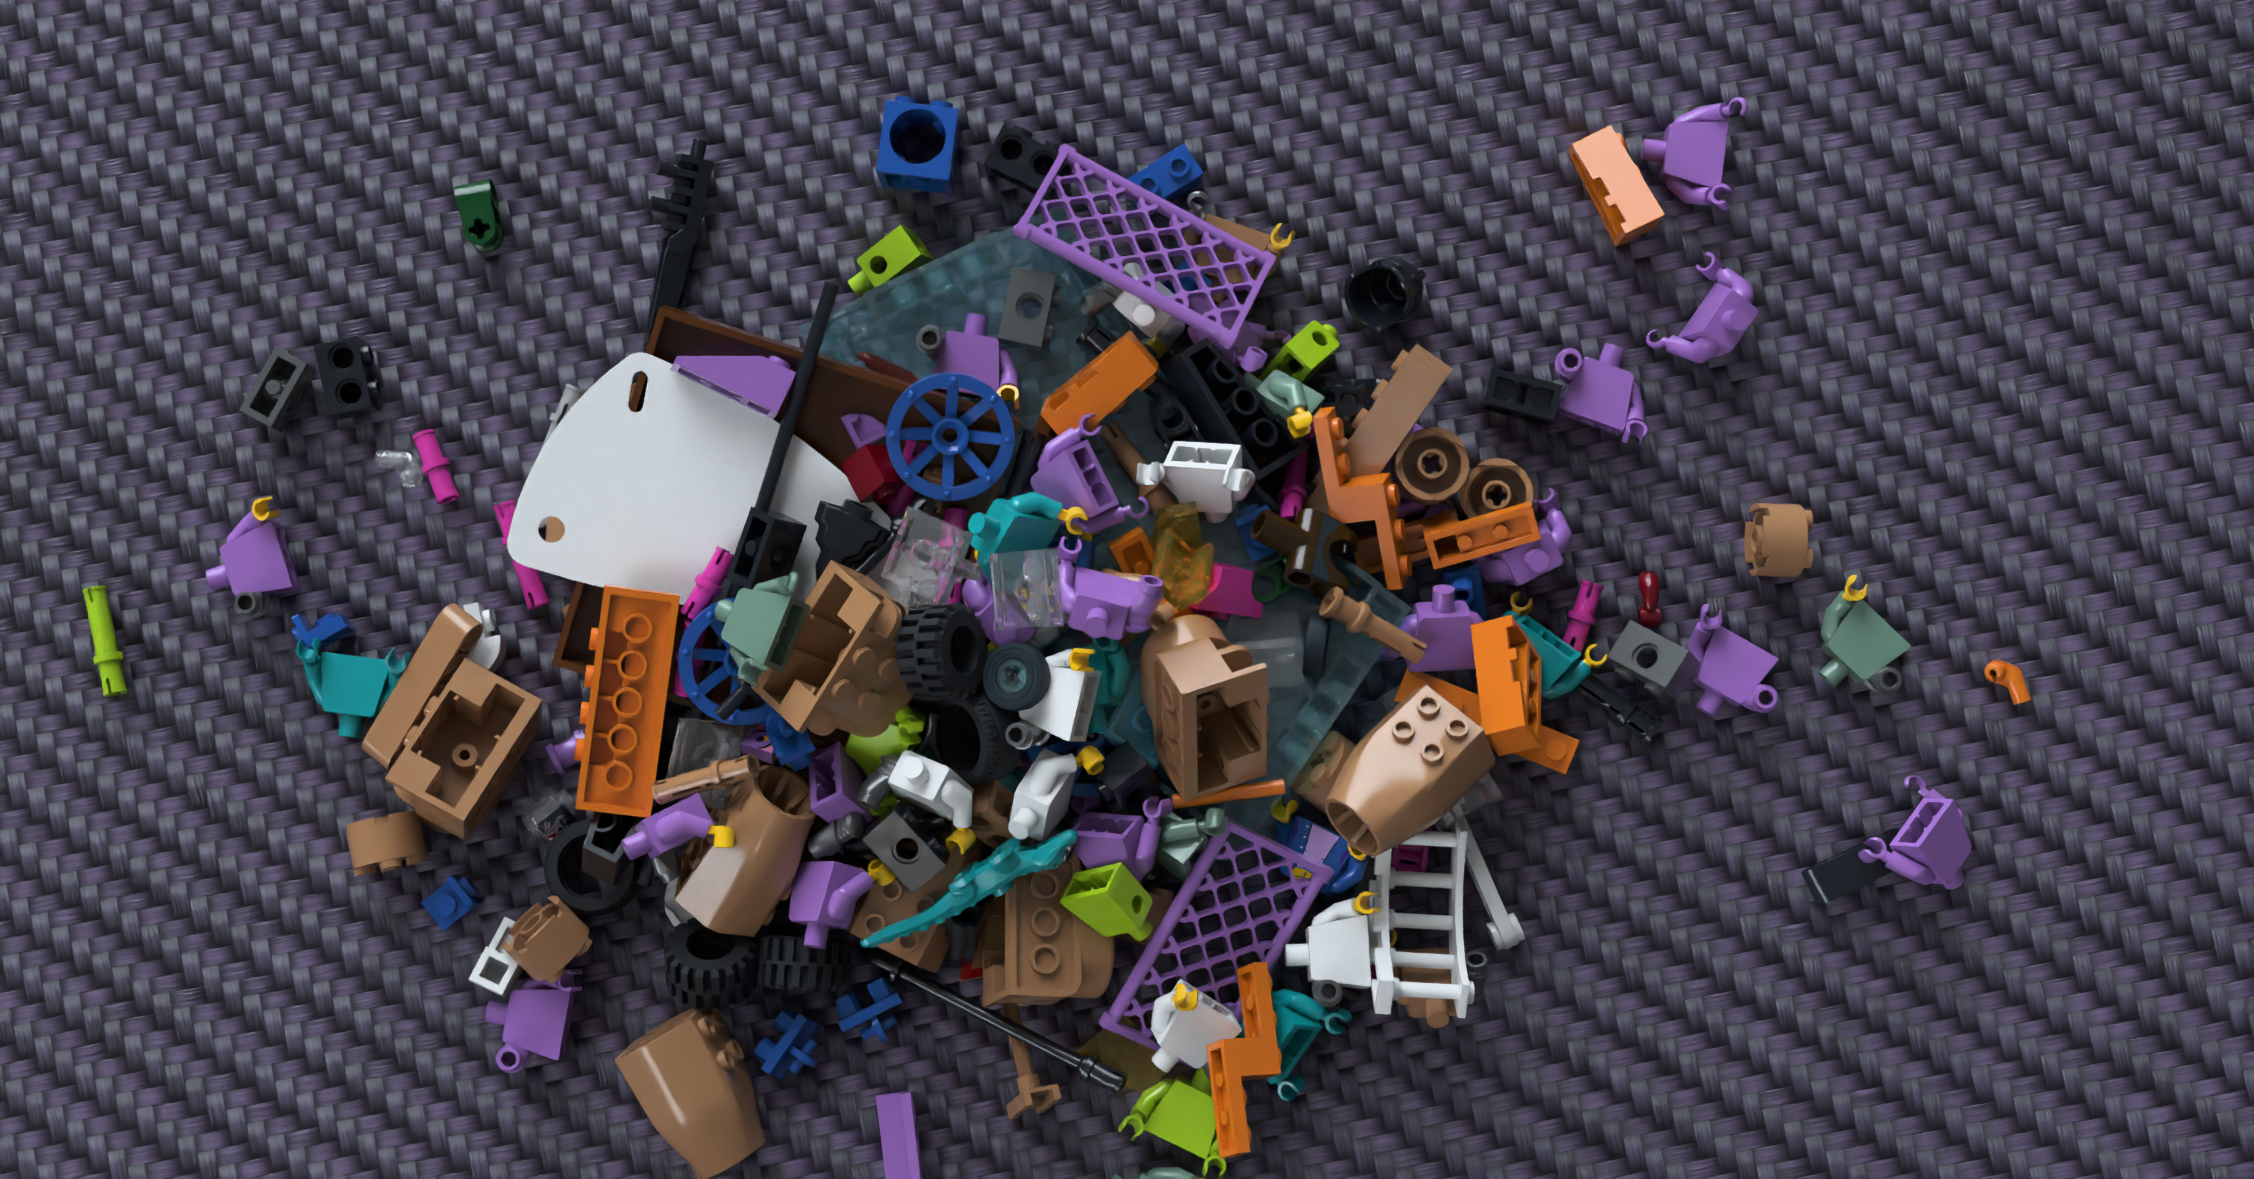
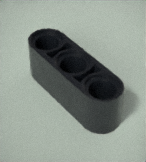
(1845, 871)

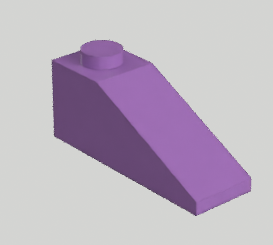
(745, 379)

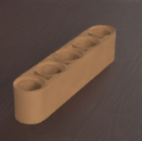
(427, 674)

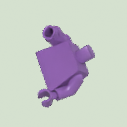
(1601, 392)
(1105, 602)
(1729, 668)
(534, 1020)

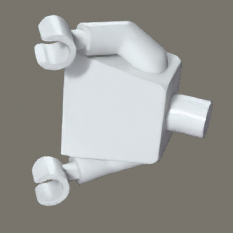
(1203, 474)

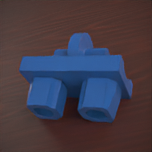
(1467, 587)
(788, 743)
(884, 999)
(793, 1048)

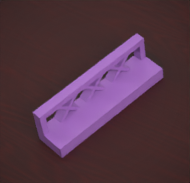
(899, 1135)

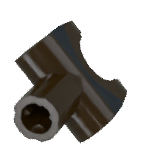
(1307, 548)

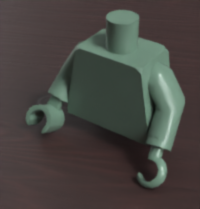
(762, 626)
(1184, 840)

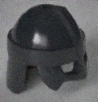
(1384, 293)
(1348, 397)

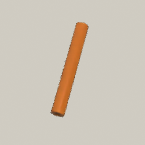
(1234, 793)

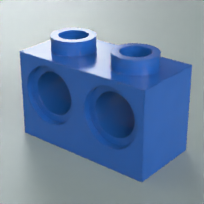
(1169, 175)

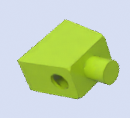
(901, 251)
(1310, 348)
(1109, 901)

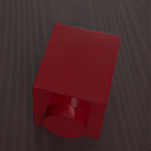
(872, 474)

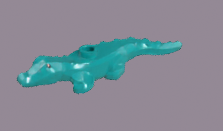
(979, 881)

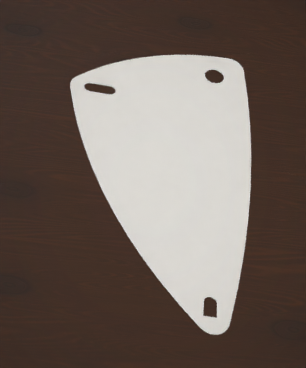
(666, 486)

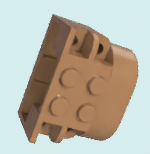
(842, 661)
(1204, 706)
(465, 750)
(1040, 948)

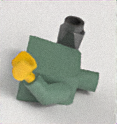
(1289, 399)
(1860, 643)

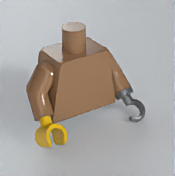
(1271, 243)

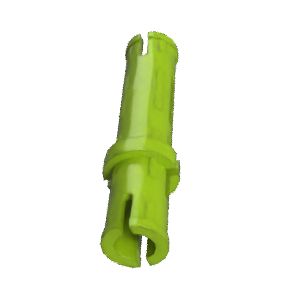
(107, 656)

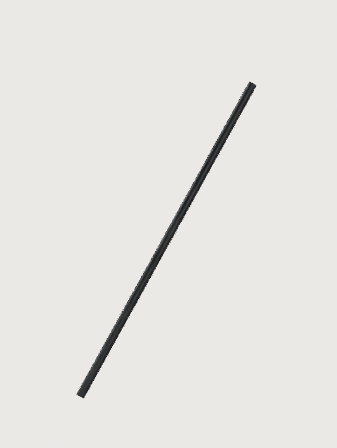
(770, 480)

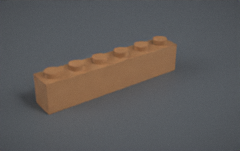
(1389, 419)

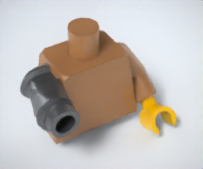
(1438, 1010)

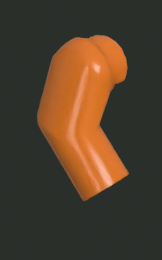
(2010, 677)

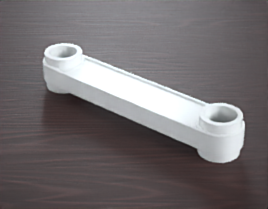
(1504, 927)

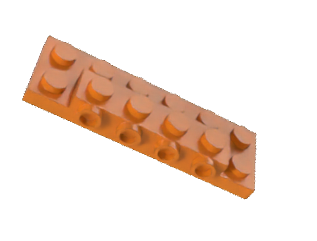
(626, 700)

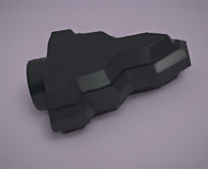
(845, 533)
(965, 932)

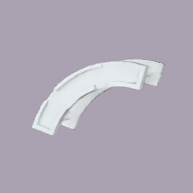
(1385, 959)

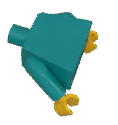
(1019, 525)
(1560, 661)

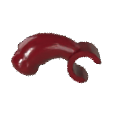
(1649, 613)

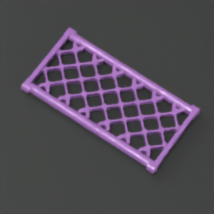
(1112, 268)
(1321, 874)

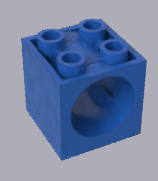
(932, 176)

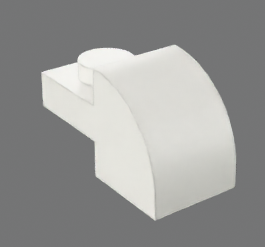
(489, 650)
(496, 968)

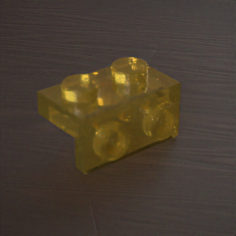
(1182, 569)

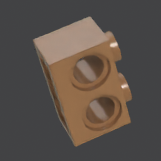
(992, 813)

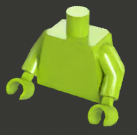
(899, 736)
(1180, 1114)

